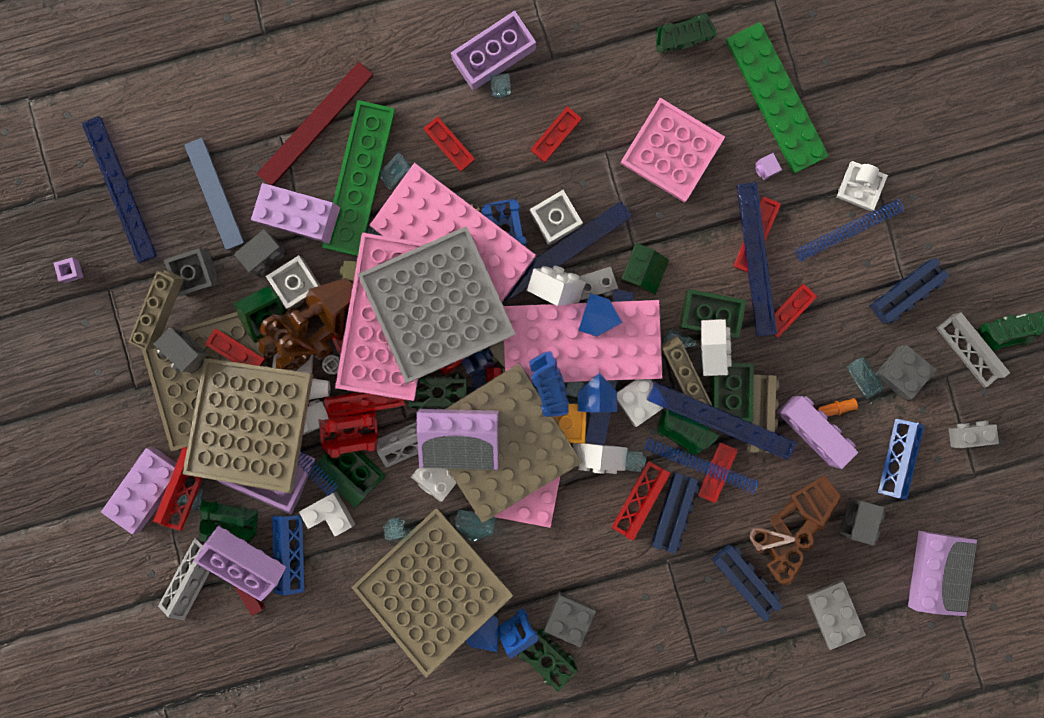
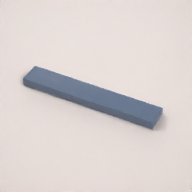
(214, 194)

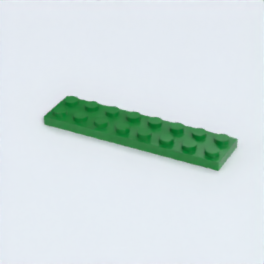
(776, 98)
(360, 175)

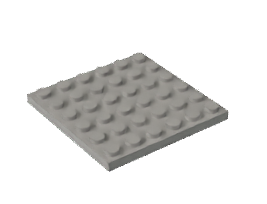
(436, 304)

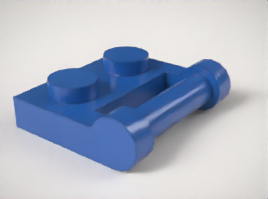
(511, 636)

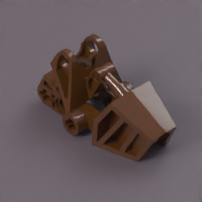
(289, 330)
(816, 505)

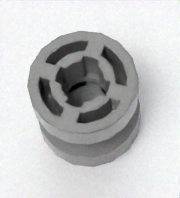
(329, 366)

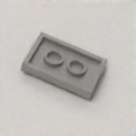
(835, 615)

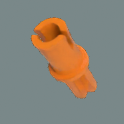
(839, 407)

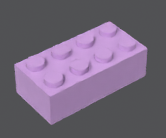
(493, 50)
(295, 213)
(817, 431)
(140, 491)
(240, 563)

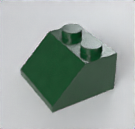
(644, 269)
(256, 309)

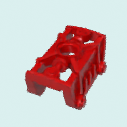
(351, 440)

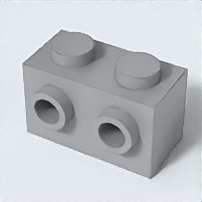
(598, 283)
(975, 435)

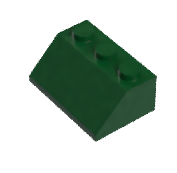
(352, 473)

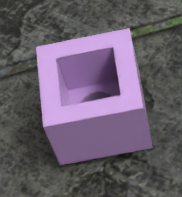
(767, 166)
(63, 270)

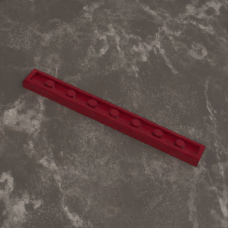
(315, 124)

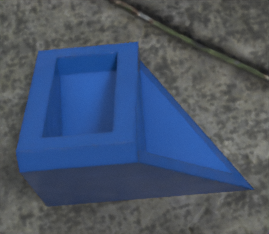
(599, 316)
(597, 396)
(486, 636)

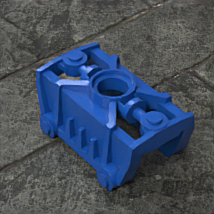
(513, 221)
(549, 385)

